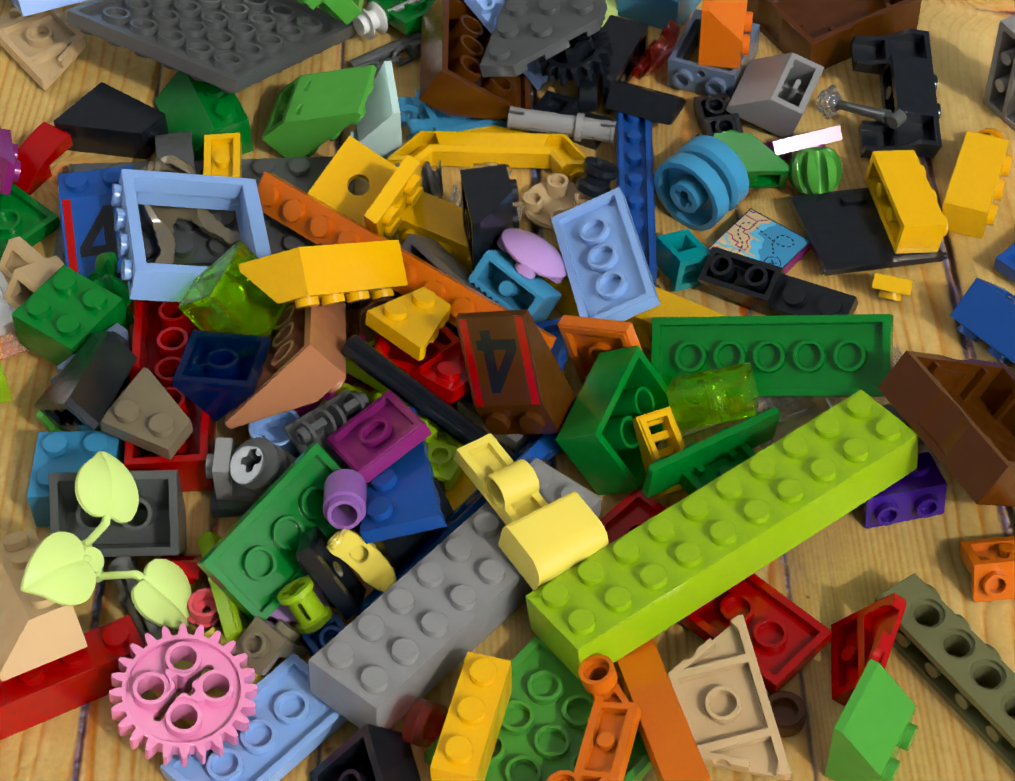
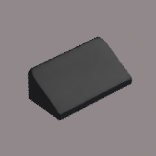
(644, 102)

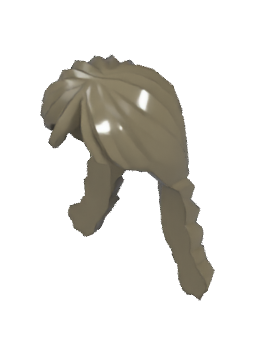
(164, 217)

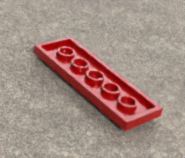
(779, 630)

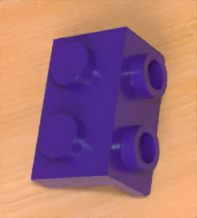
(911, 498)

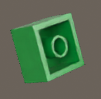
(66, 314)

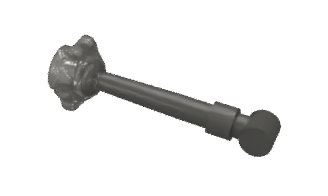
(831, 102)

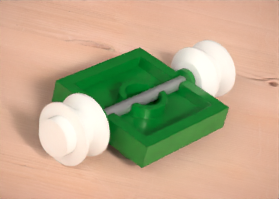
(401, 14)

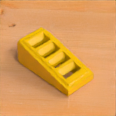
(647, 441)

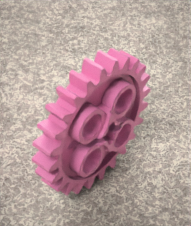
(213, 717)

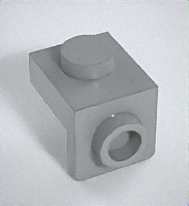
(218, 469)

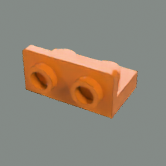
(991, 567)

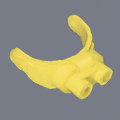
(363, 558)

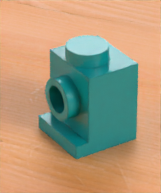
(681, 258)

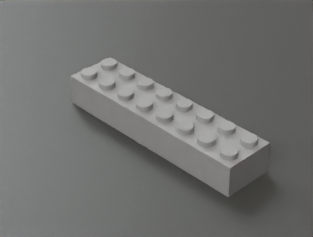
(428, 618)

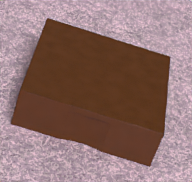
(826, 27)
(963, 417)

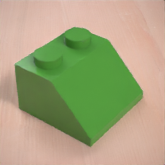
(871, 729)

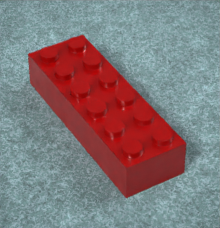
(158, 344)

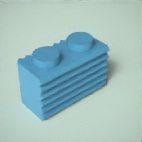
(501, 281)

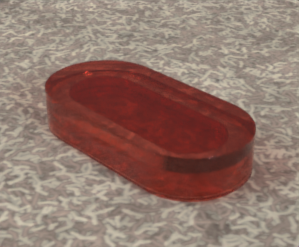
(424, 722)

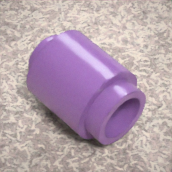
(344, 499)

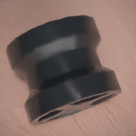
(596, 176)

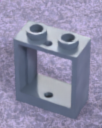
(688, 75)

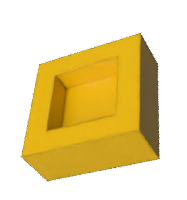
(892, 286)

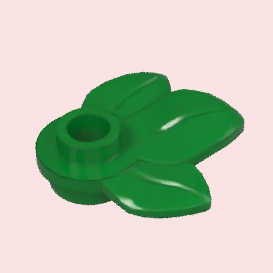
(106, 276)

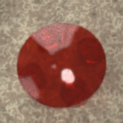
(658, 51)

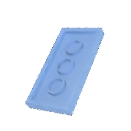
(605, 259)
(280, 734)

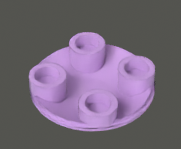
(532, 255)

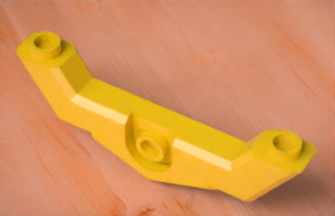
(497, 146)

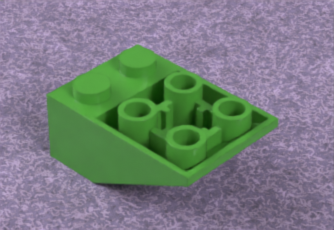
(317, 109)

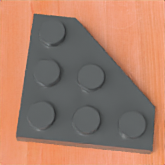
(535, 30)

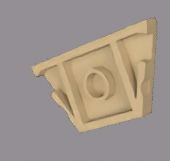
(41, 43)
(730, 705)

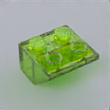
(228, 301)

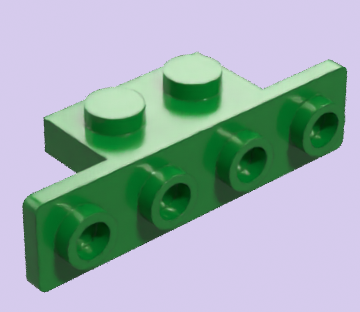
(712, 457)

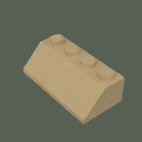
(30, 626)

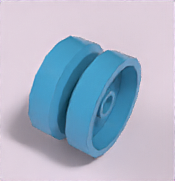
(701, 182)

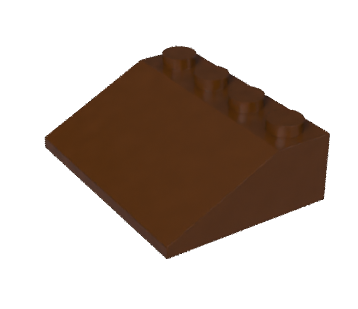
(450, 67)

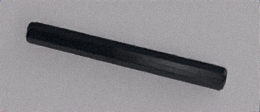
(413, 392)

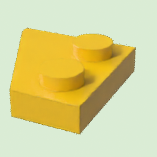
(410, 320)

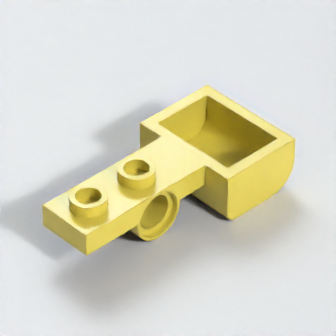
(537, 536)

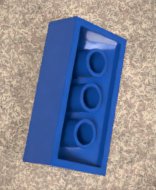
(988, 314)

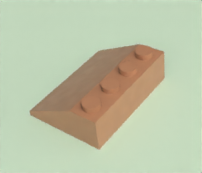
(300, 364)

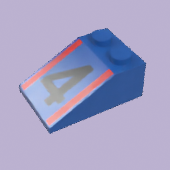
(89, 217)

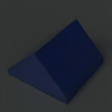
(220, 369)

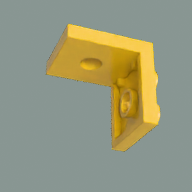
(388, 192)

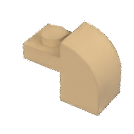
(26, 270)

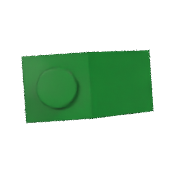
(762, 164)

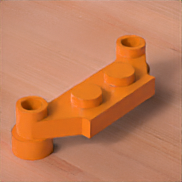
(609, 728)

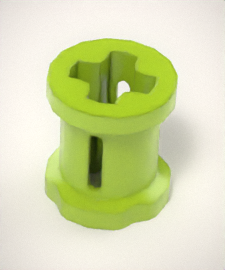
(305, 605)

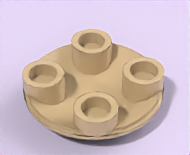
(551, 199)

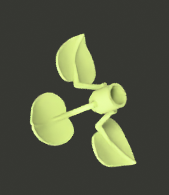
(68, 568)

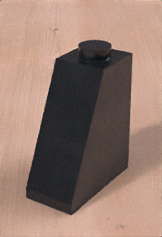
(112, 124)
(88, 383)

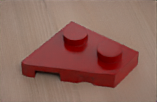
(860, 638)

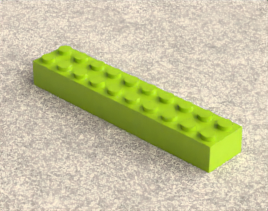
(722, 532)

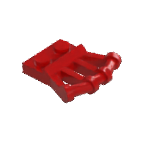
(440, 370)

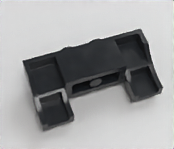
(906, 84)

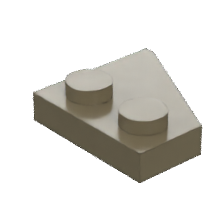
(148, 417)

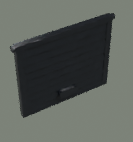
(849, 233)

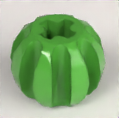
(815, 170)

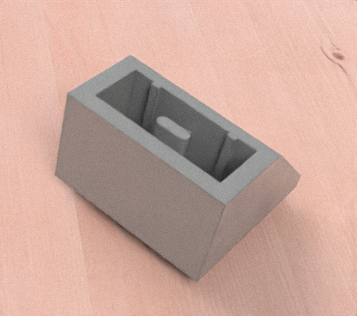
(775, 92)

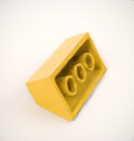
(329, 273)

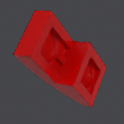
(39, 152)

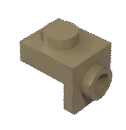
(267, 642)

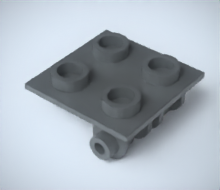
(325, 420)

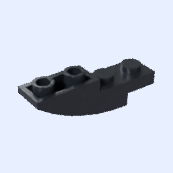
(769, 289)

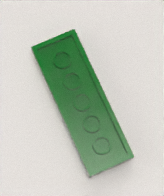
(786, 352)

